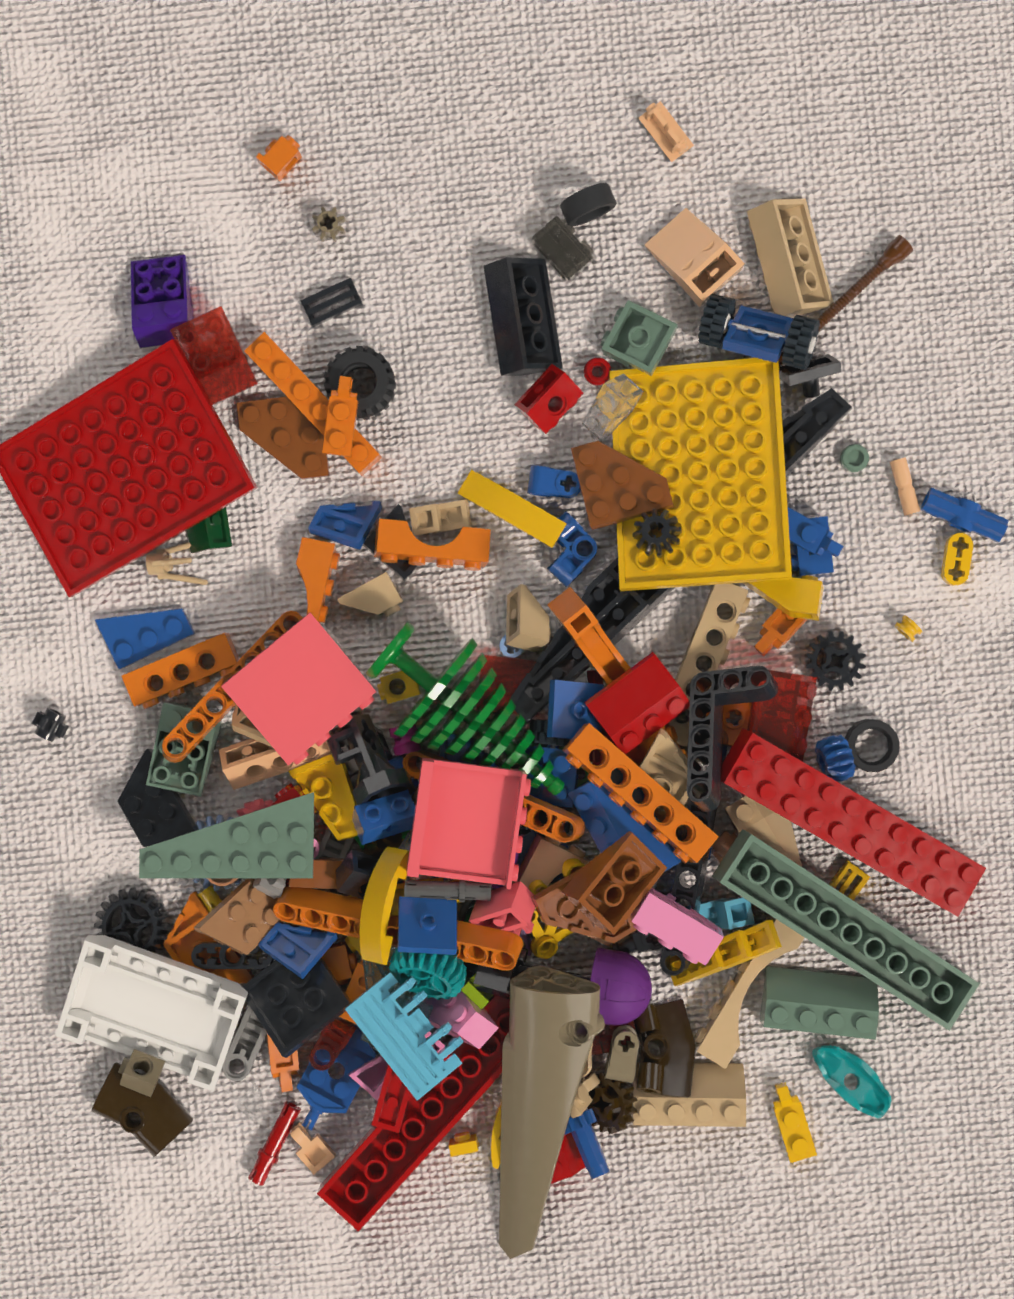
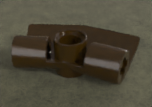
(673, 1068)
(160, 1114)

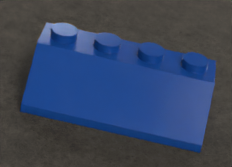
(610, 822)

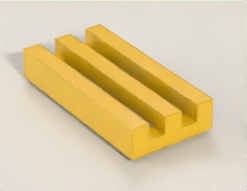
(855, 870)

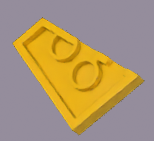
(331, 794)

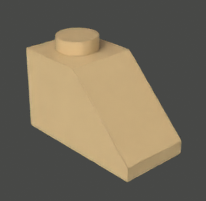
(375, 596)
(526, 621)

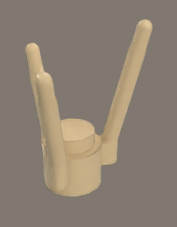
(160, 563)

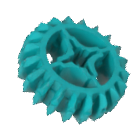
(434, 973)

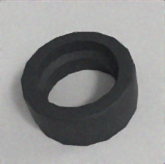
(588, 204)
(892, 739)

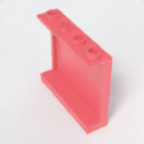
(299, 689)
(468, 822)

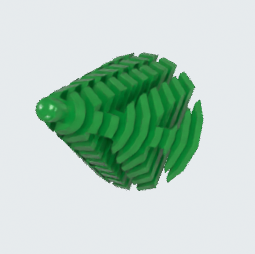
(463, 710)

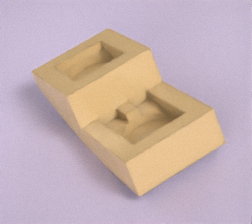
(440, 517)

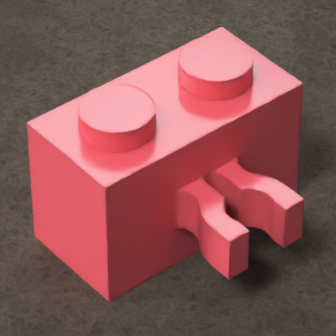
(507, 910)

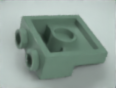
(638, 337)

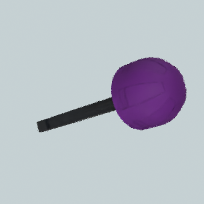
(622, 983)

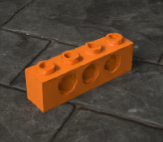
(139, 681)

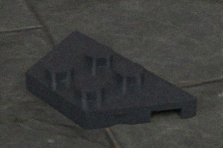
(153, 811)

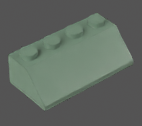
(819, 1002)

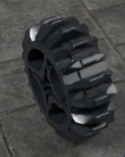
(129, 912)

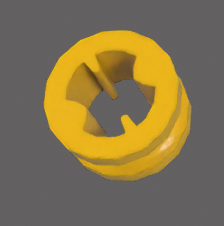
(908, 628)

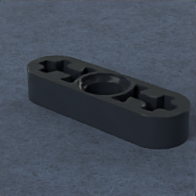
(225, 964)

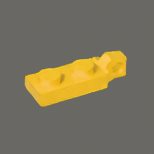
(793, 1125)

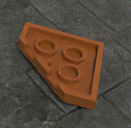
(285, 435)
(617, 486)
(559, 911)

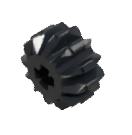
(646, 535)

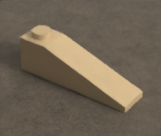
(764, 825)

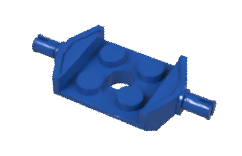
(331, 1094)

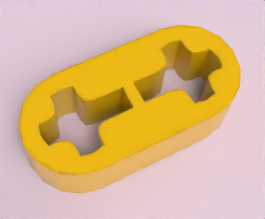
(964, 559)

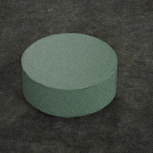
(854, 458)

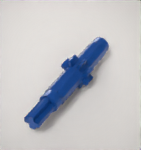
(588, 1143)

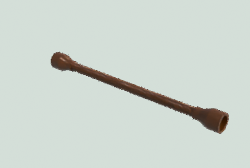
(894, 253)

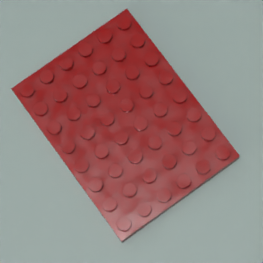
(123, 468)

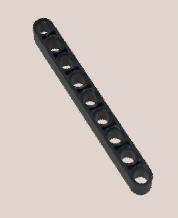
(680, 888)

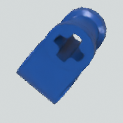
(547, 482)

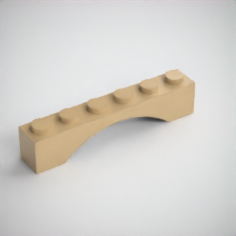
(721, 1036)

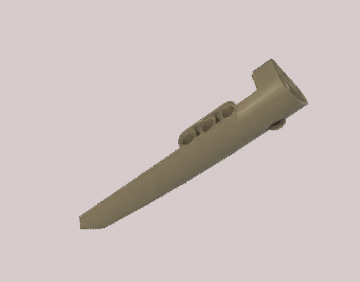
(542, 1068)

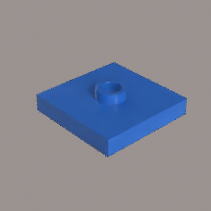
(567, 708)
(427, 925)

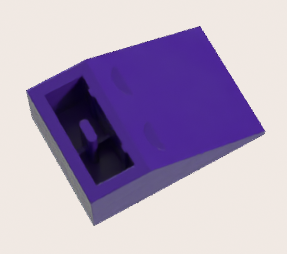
(159, 298)

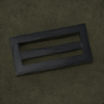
(327, 292)

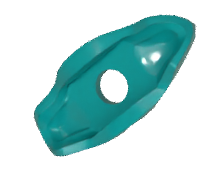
(868, 1096)

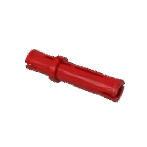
(274, 1143)

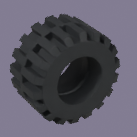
(371, 360)

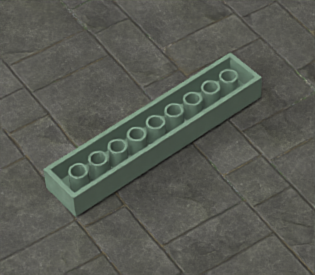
(845, 929)

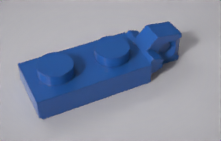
(811, 535)

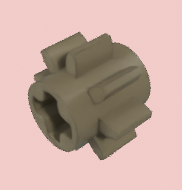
(321, 224)

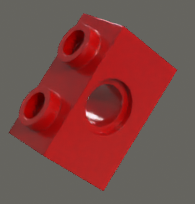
(535, 400)

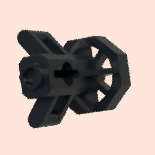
(371, 753)

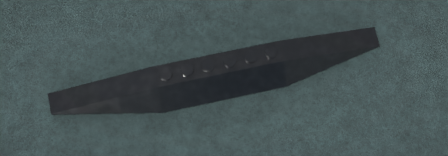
(622, 610)

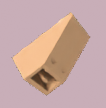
(694, 256)

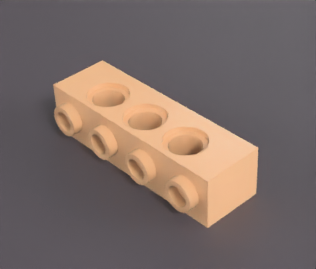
(254, 761)

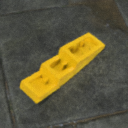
(512, 508)
(732, 950)

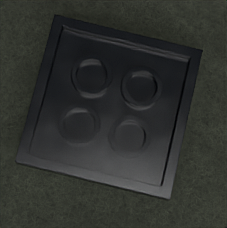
(295, 1007)

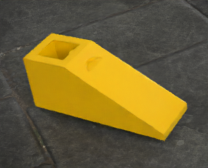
(793, 596)

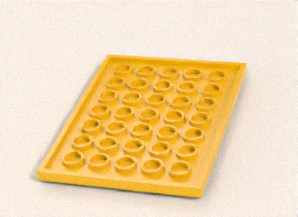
(722, 451)

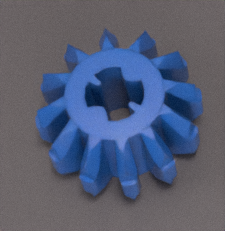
(835, 758)

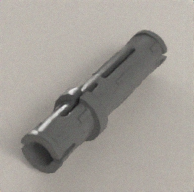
(448, 890)

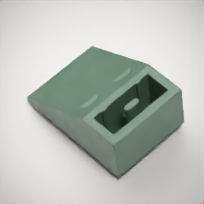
(190, 773)

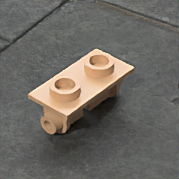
(665, 131)

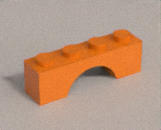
(397, 542)

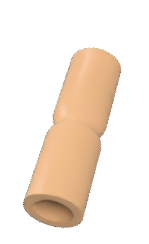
(905, 489)

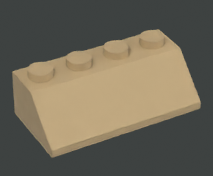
(790, 257)
(715, 1100)

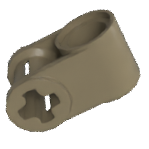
(621, 1058)

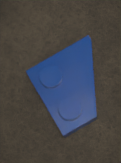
(345, 523)
(296, 947)

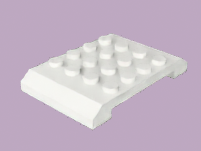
(154, 1006)

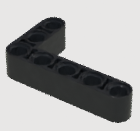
(712, 726)

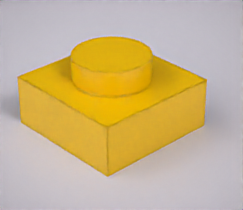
(463, 1144)

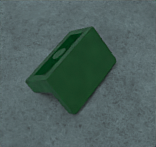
(210, 533)

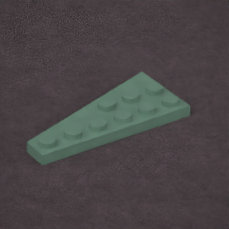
(255, 845)

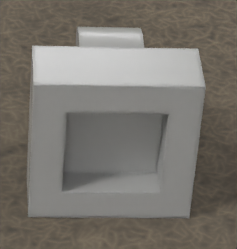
(270, 886)

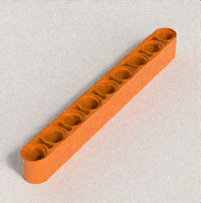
(342, 916)

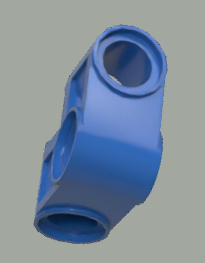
(570, 563)

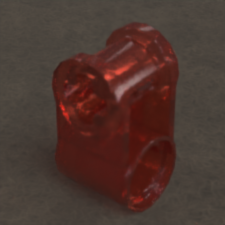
(333, 1039)

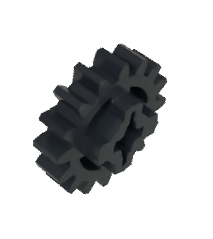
(842, 671)

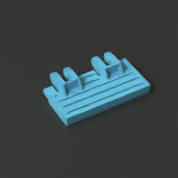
(402, 1037)

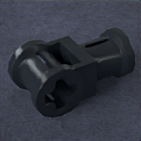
(636, 942)

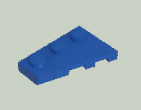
(141, 635)

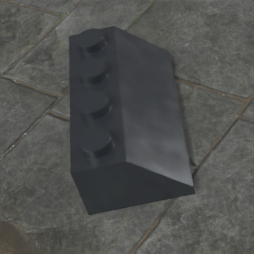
(522, 315)

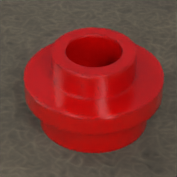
(597, 362)

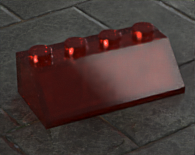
(787, 715)

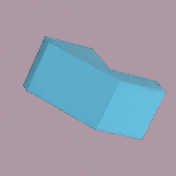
(727, 912)

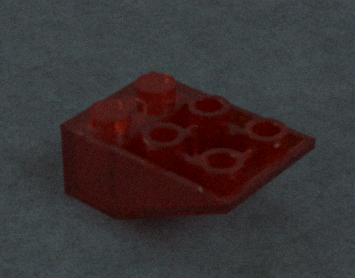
(215, 355)

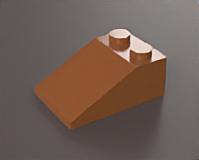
(615, 882)

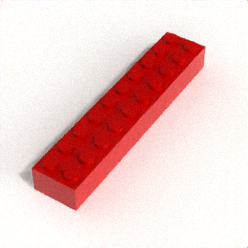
(850, 822)
(387, 1158)

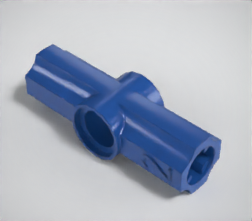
(964, 515)

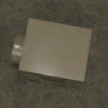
(144, 1083)

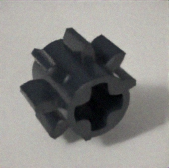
(50, 724)

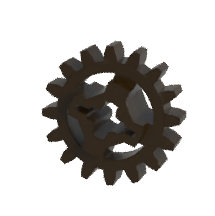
(612, 1105)

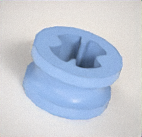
(503, 648)

